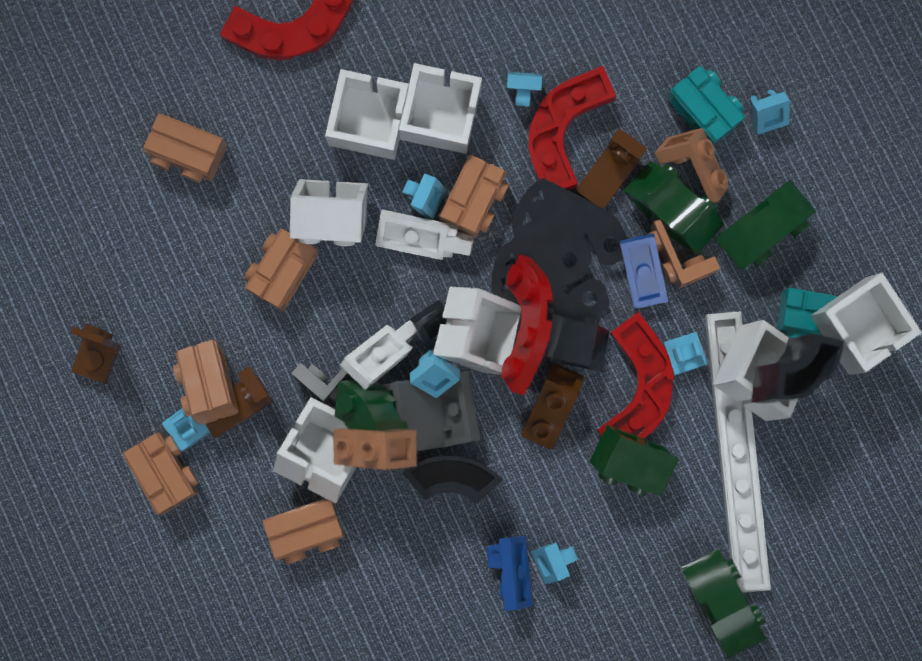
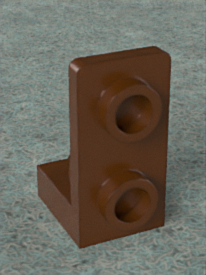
(611, 169)
(95, 354)
(250, 398)
(552, 406)

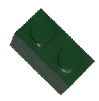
(633, 461)

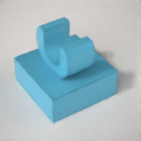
(523, 84)
(770, 112)
(425, 196)
(685, 353)
(434, 375)
(184, 430)
(553, 562)

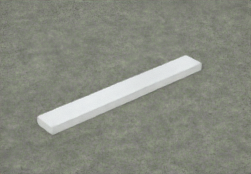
(738, 465)

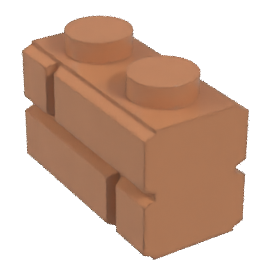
(184, 148)
(474, 196)
(280, 269)
(205, 382)
(161, 472)
(304, 529)

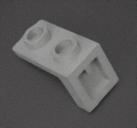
(314, 380)

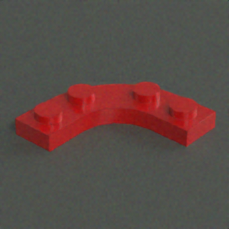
(287, 39)
(554, 117)
(533, 293)
(653, 378)

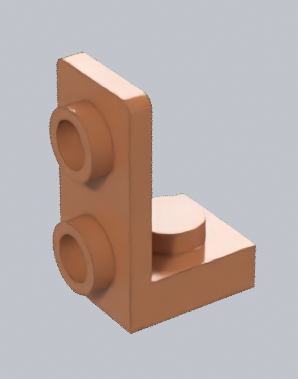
(701, 151)
(695, 268)
(375, 448)

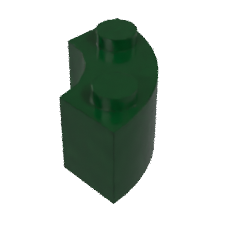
(661, 193)
(765, 225)
(367, 408)
(724, 603)

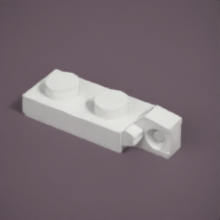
(421, 236)
(379, 354)

